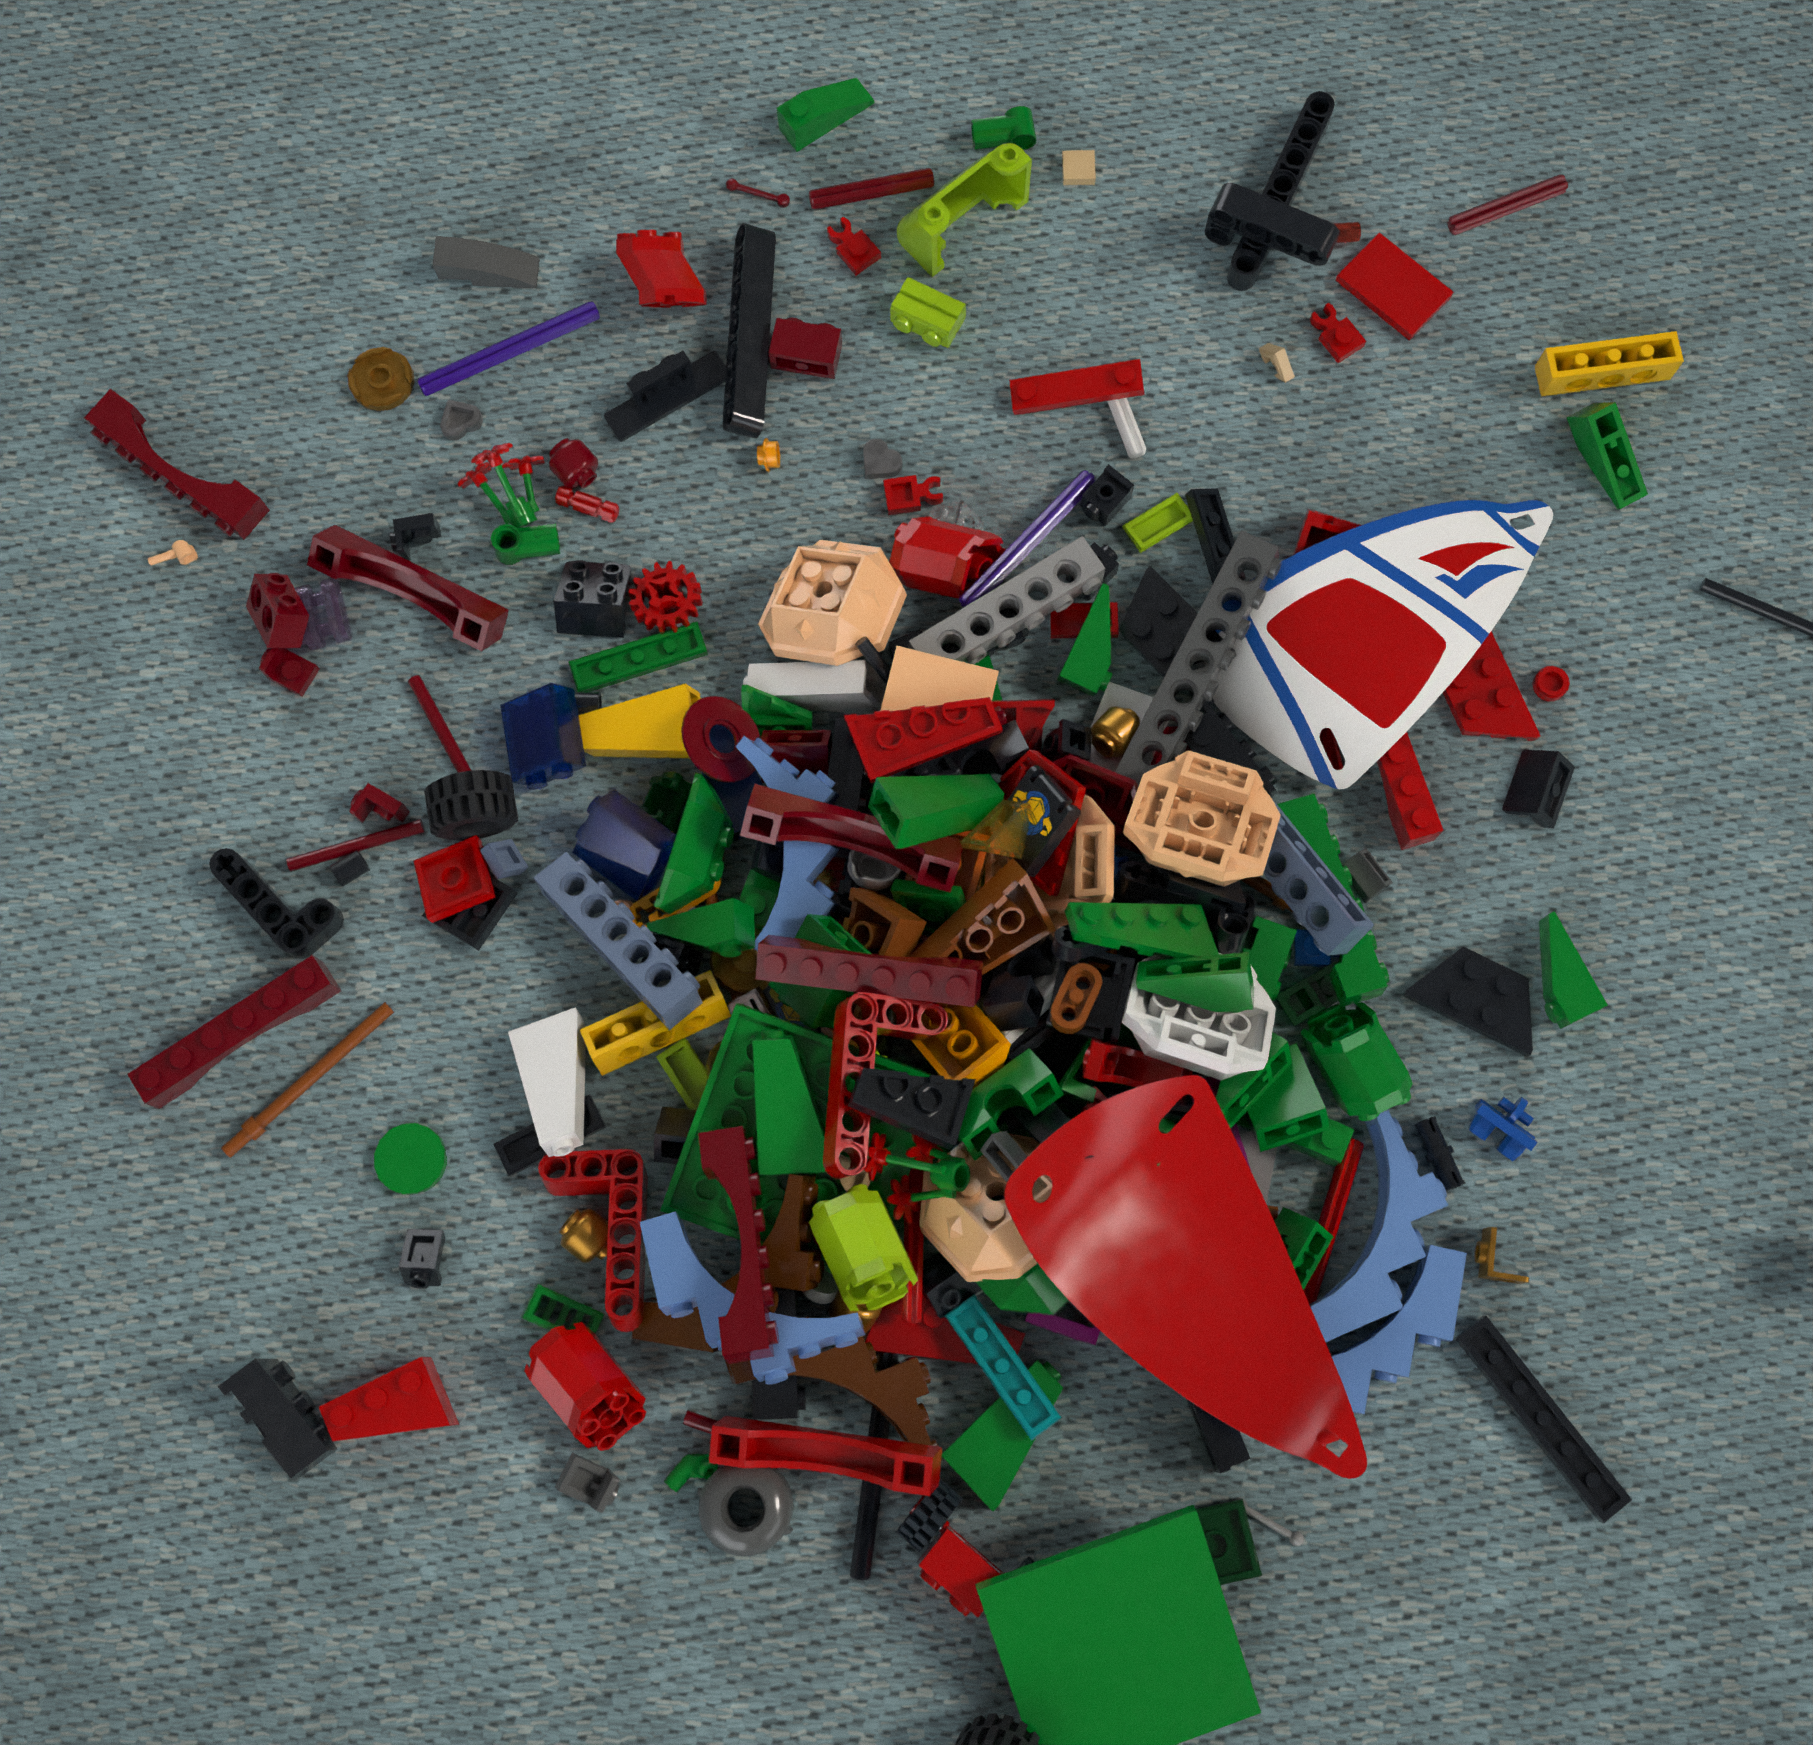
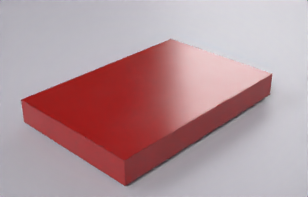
(1394, 286)

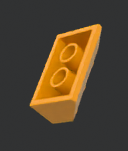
(967, 1047)

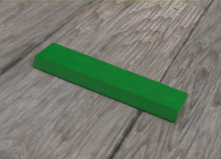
(637, 658)

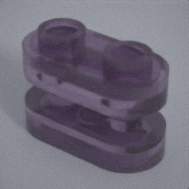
(336, 612)

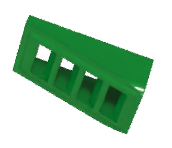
(536, 1298)

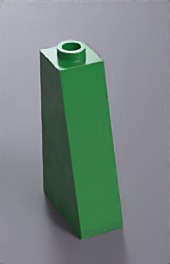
(932, 806)
(786, 1112)
(996, 1444)

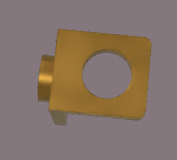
(1485, 1256)

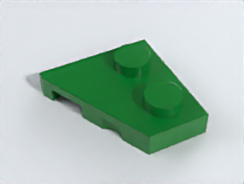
(774, 713)

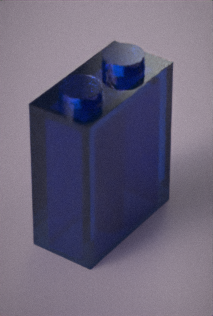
(543, 736)
(624, 844)

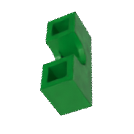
(1019, 1083)

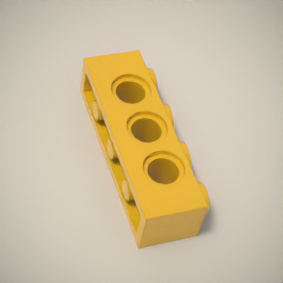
(1608, 363)
(640, 1032)

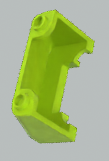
(996, 177)

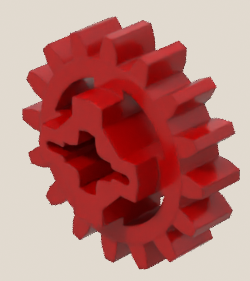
(665, 597)

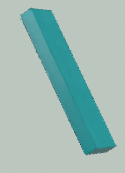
(1003, 1367)

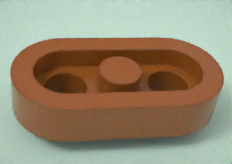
(1074, 1000)

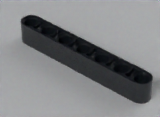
(1285, 178)
(749, 331)

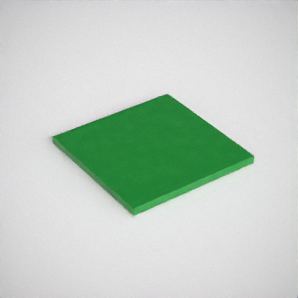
(1121, 1639)

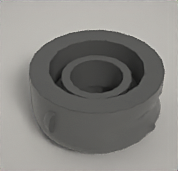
(738, 1538)

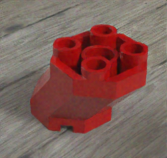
(660, 269)
(942, 555)
(585, 1386)

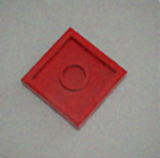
(453, 879)

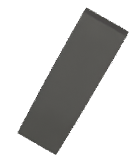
(484, 263)

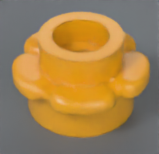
(769, 454)

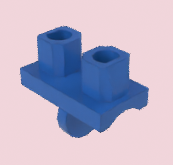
(1516, 1137)

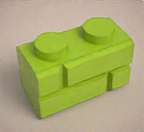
(927, 313)

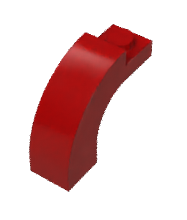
(1126, 1065)

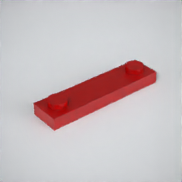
(1077, 387)

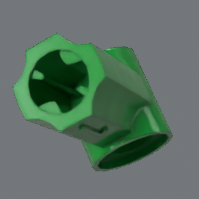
(1013, 127)
(530, 542)

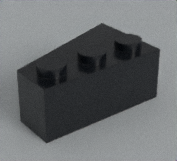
(281, 1414)

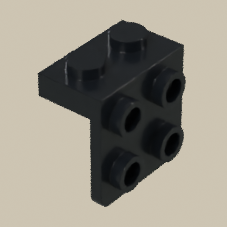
(592, 599)

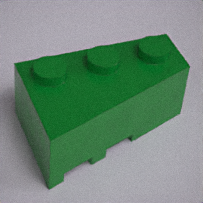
(1269, 952)

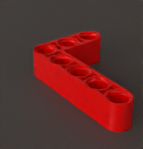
(844, 1064)
(620, 1221)

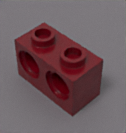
(277, 610)

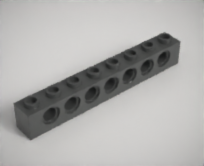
(1246, 554)

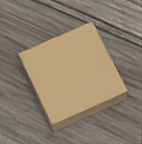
(1078, 167)

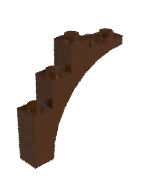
(791, 1267)
(888, 1389)

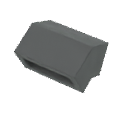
(1367, 875)
(1005, 1143)

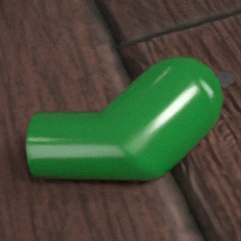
(690, 1467)

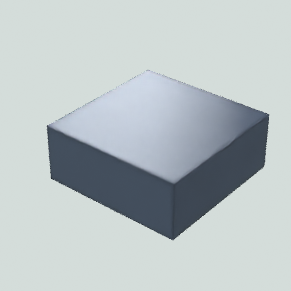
(504, 859)

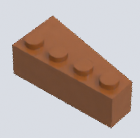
(993, 923)
(882, 929)

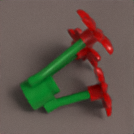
(519, 511)
(948, 1174)

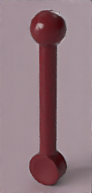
(782, 200)

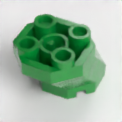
(1357, 1060)

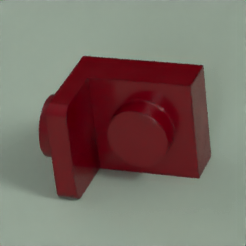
(288, 669)
(379, 802)

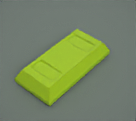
(1158, 522)
(685, 1072)

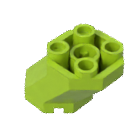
(862, 1248)

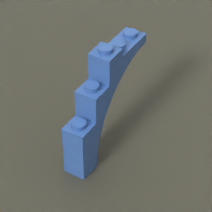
(802, 859)
(1402, 1197)
(685, 1284)
(1427, 1311)

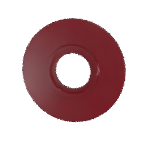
(695, 735)

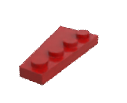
(912, 736)
(929, 1338)

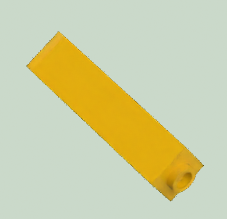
(640, 726)

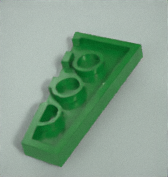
(1147, 928)

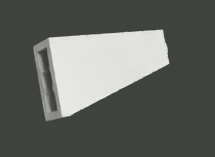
(821, 687)
(553, 1078)

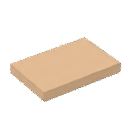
(933, 680)

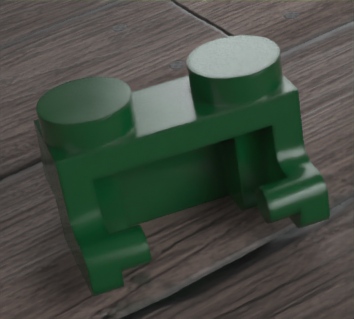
(666, 799)

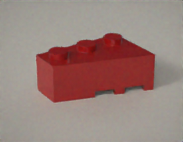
(393, 1403)

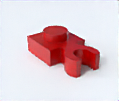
(854, 249)
(1338, 337)
(905, 495)

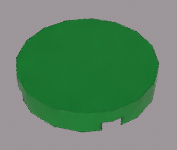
(410, 1159)

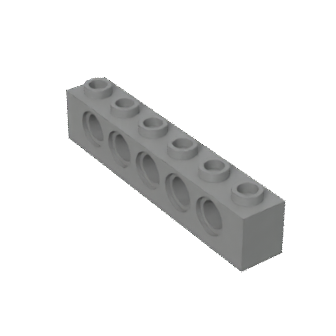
(1073, 559)

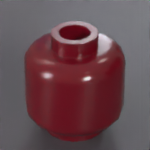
(573, 463)

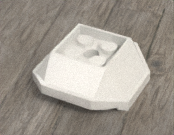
(1199, 1038)

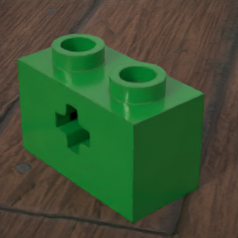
(1304, 1242)

